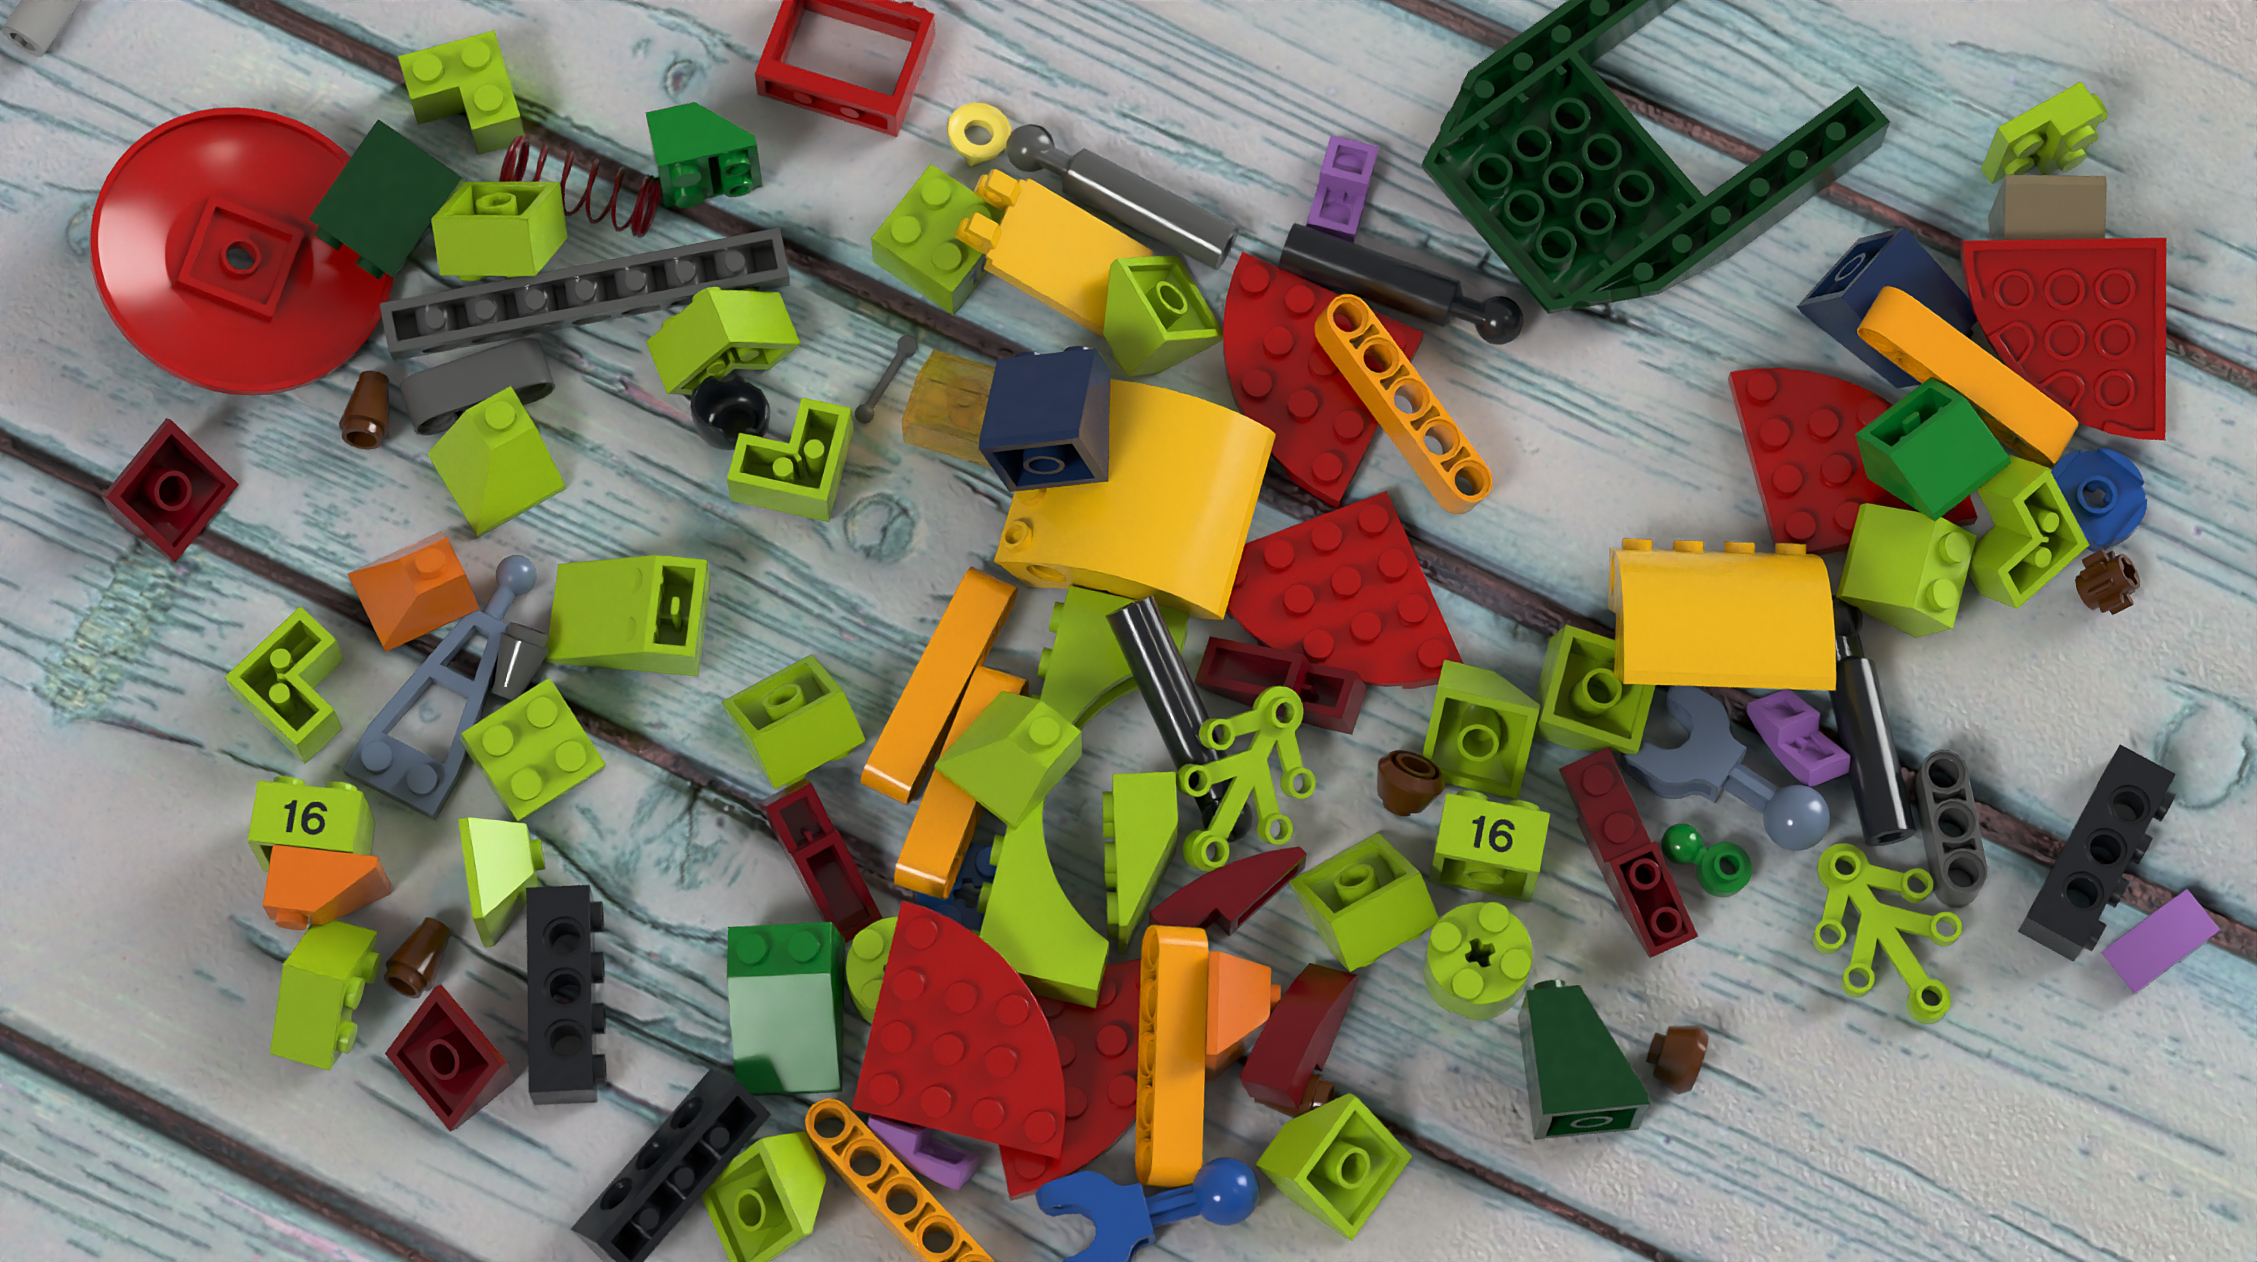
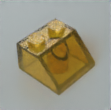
(949, 406)

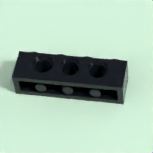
(2127, 781)
(552, 914)
(671, 1170)

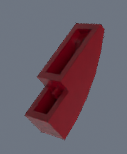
(1244, 670)
(820, 858)
(1230, 892)
(1298, 1035)

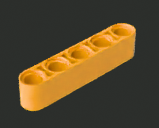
(1403, 380)
(2003, 400)
(938, 686)
(947, 813)
(1171, 1056)
(888, 1181)

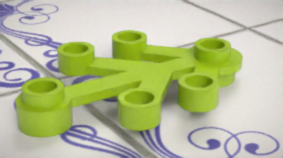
(1249, 773)
(1880, 924)

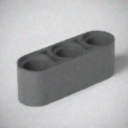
(446, 391)
(1958, 806)

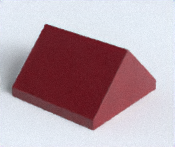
(168, 491)
(449, 1060)

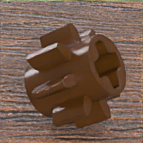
(2107, 581)

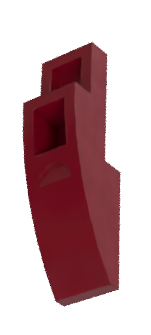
(1626, 854)

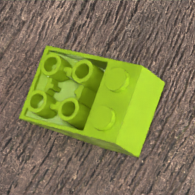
(631, 614)
(1144, 827)

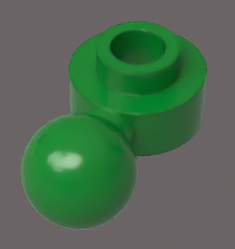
(1684, 845)

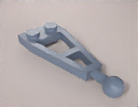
(406, 772)

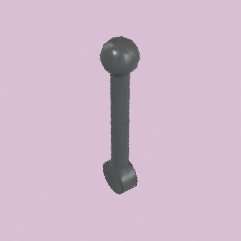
(906, 348)

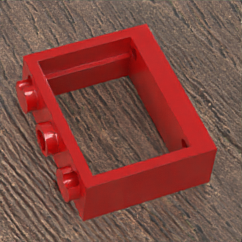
(836, 97)

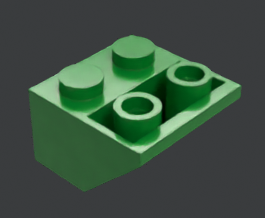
(701, 155)
(1930, 449)

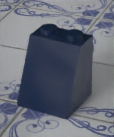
(1855, 281)
(1048, 419)

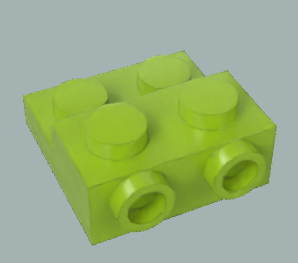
(2047, 135)

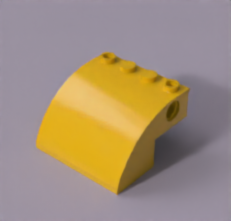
(1166, 517)
(1721, 616)

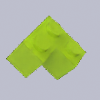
(469, 79)
(722, 334)
(799, 474)
(2031, 534)
(280, 680)
(320, 990)

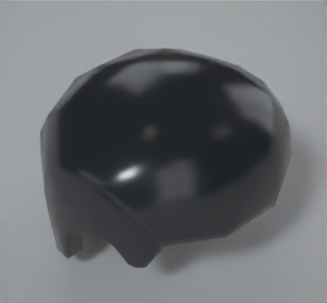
(727, 409)

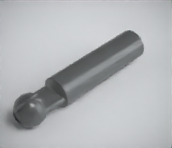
(1126, 196)

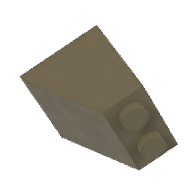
(2049, 207)

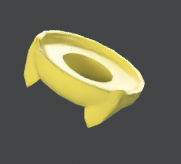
(978, 115)

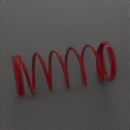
(649, 184)

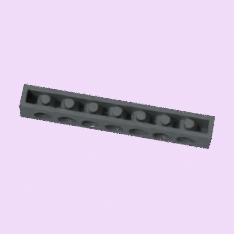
(582, 294)

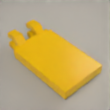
(1048, 247)

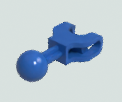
(1124, 1219)

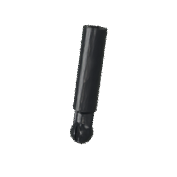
(1396, 284)
(1171, 699)
(1867, 736)

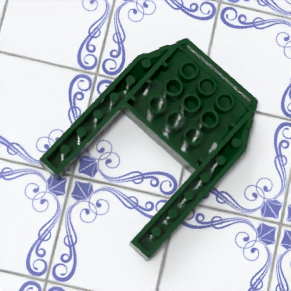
(1581, 189)

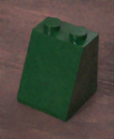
(384, 201)
(1575, 1067)

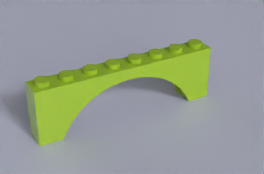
(1025, 905)

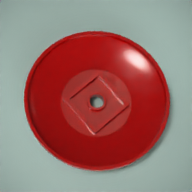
(215, 187)

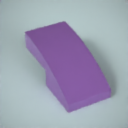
(1342, 188)
(1793, 736)
(2161, 941)
(927, 1155)

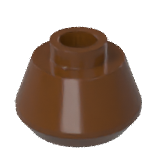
(1407, 782)
(1678, 1056)

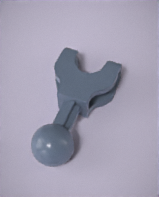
(1713, 762)

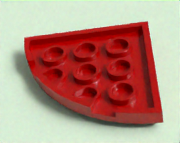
(2079, 323)
(1290, 381)
(1808, 457)
(1345, 597)
(961, 1041)
(1099, 1077)

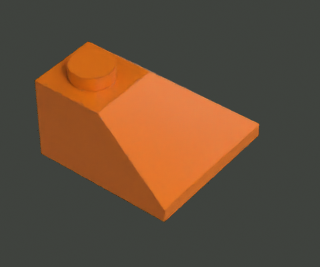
(414, 591)
(320, 885)
(1237, 1009)

